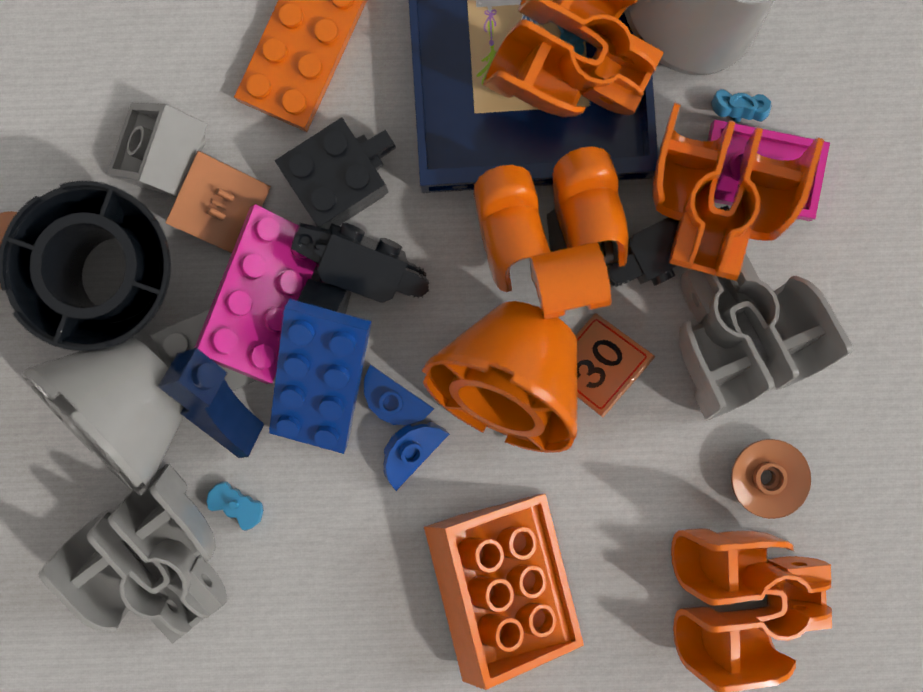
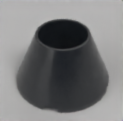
(46, 257)

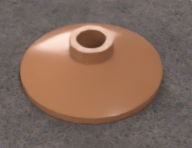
(788, 484)

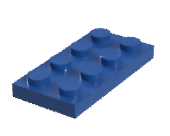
(318, 375)

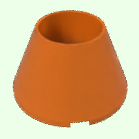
(511, 377)

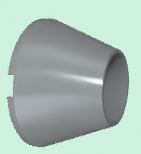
(698, 34)
(113, 406)

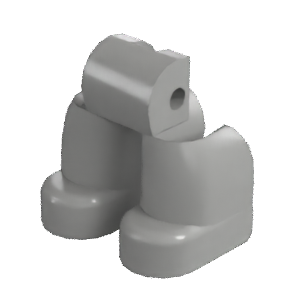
(791, 323)
(104, 579)

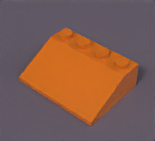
(504, 590)

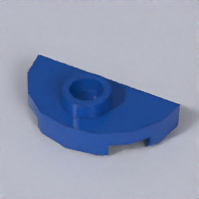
(393, 401)
(409, 450)

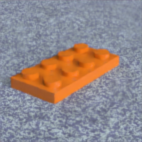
(298, 58)

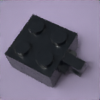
(337, 172)

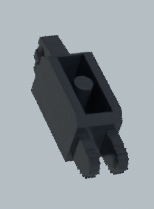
(648, 255)
(360, 263)

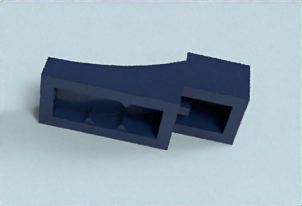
(210, 402)

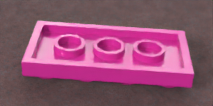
(250, 301)

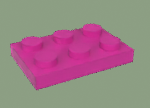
(773, 146)

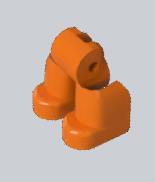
(553, 76)
(763, 207)
(586, 212)
(735, 647)

